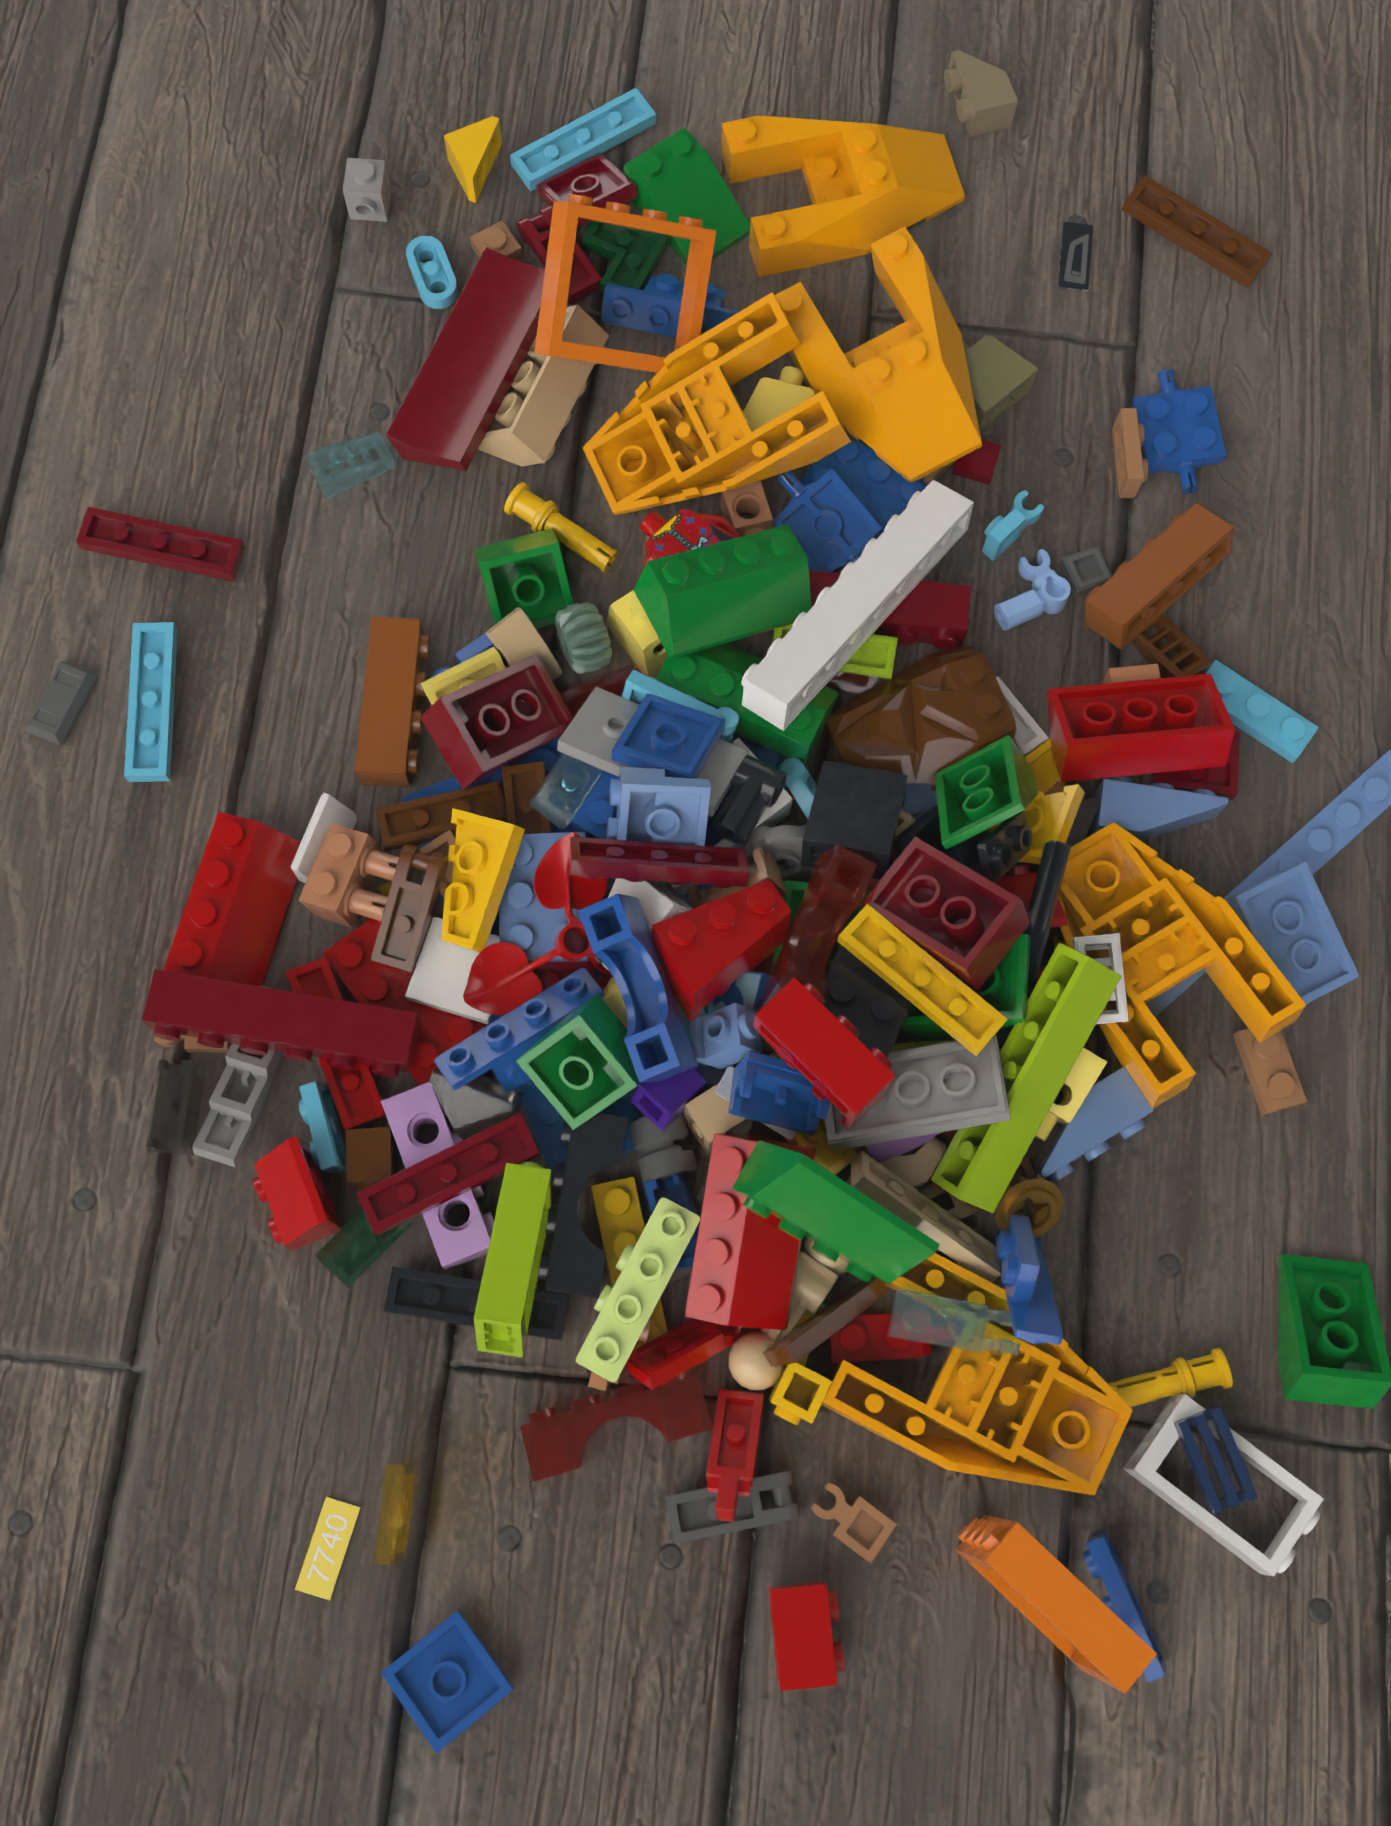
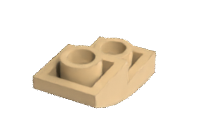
(519, 640)

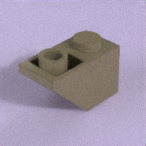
(981, 93)

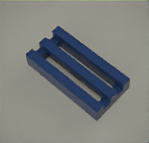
(1232, 1498)

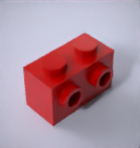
(803, 1635)

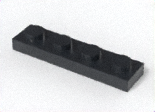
(455, 1300)

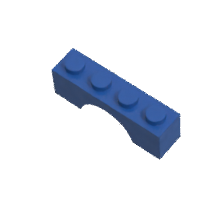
(655, 1027)

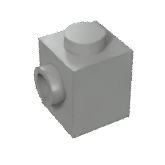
(367, 189)

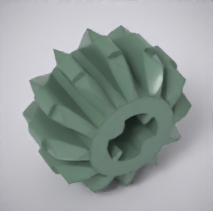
(583, 637)

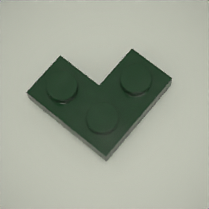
(631, 250)

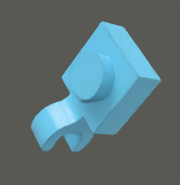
(1006, 530)

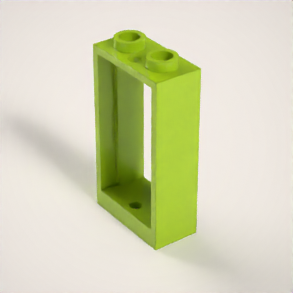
(513, 1260)

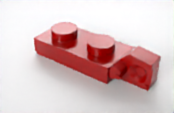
(868, 1339)
(679, 1351)
(734, 1449)

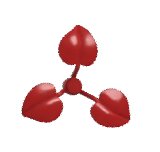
(501, 972)

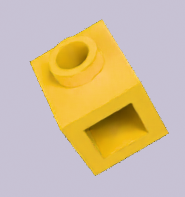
(799, 1393)

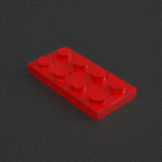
(386, 987)

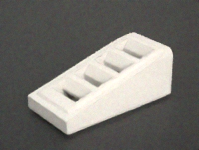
(1112, 943)

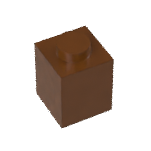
(370, 1156)

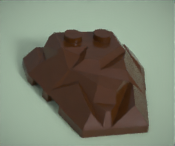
(924, 717)

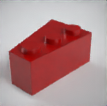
(719, 942)
(824, 1050)

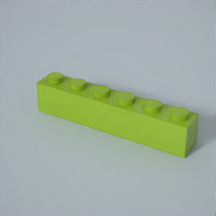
(1034, 1070)

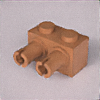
(343, 876)

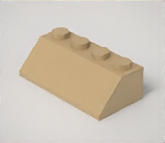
(542, 397)

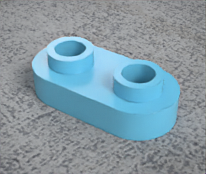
(433, 274)

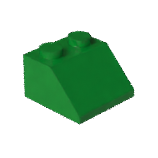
(525, 575)
(582, 1062)

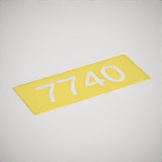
(327, 1548)

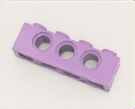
(406, 1115)

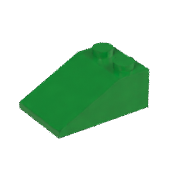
(685, 183)
(983, 791)
(1003, 990)
(1330, 1333)

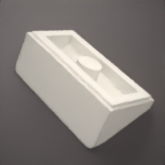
(327, 812)

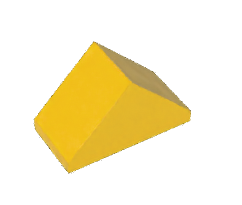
(473, 153)

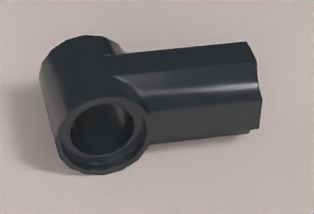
(753, 790)

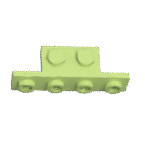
(637, 1290)

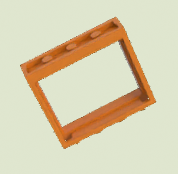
(558, 274)
(1055, 1601)

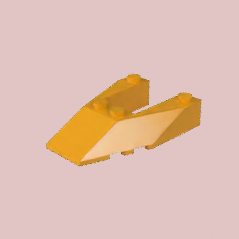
(859, 179)
(904, 388)
(688, 431)
(1166, 935)
(993, 1413)

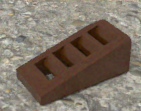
(1187, 651)

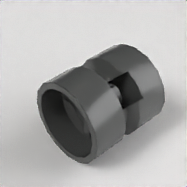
(662, 1151)

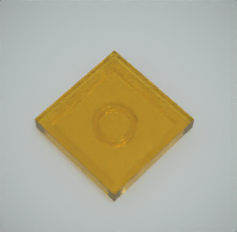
(395, 1513)

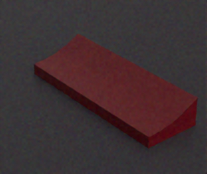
(470, 364)

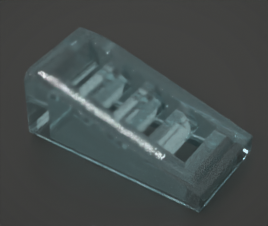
(345, 479)

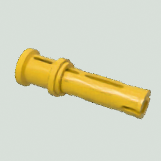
(546, 515)
(1180, 1378)

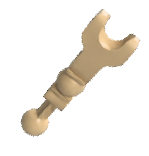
(817, 1277)

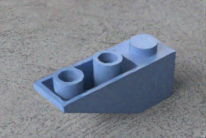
(1152, 808)
(1109, 1109)

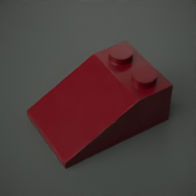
(497, 720)
(949, 911)

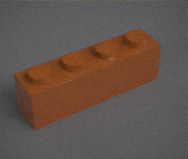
(1158, 575)
(392, 702)

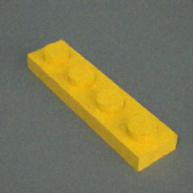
(921, 979)
(620, 1225)

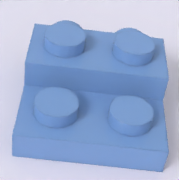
(658, 807)

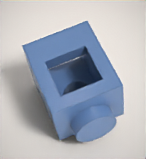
(725, 1036)

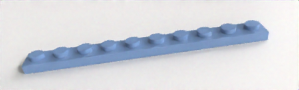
(1315, 842)

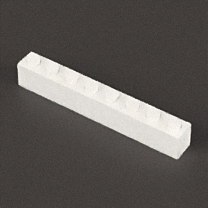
(855, 605)

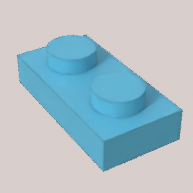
(321, 1115)

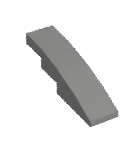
(236, 1104)

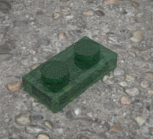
(357, 1248)

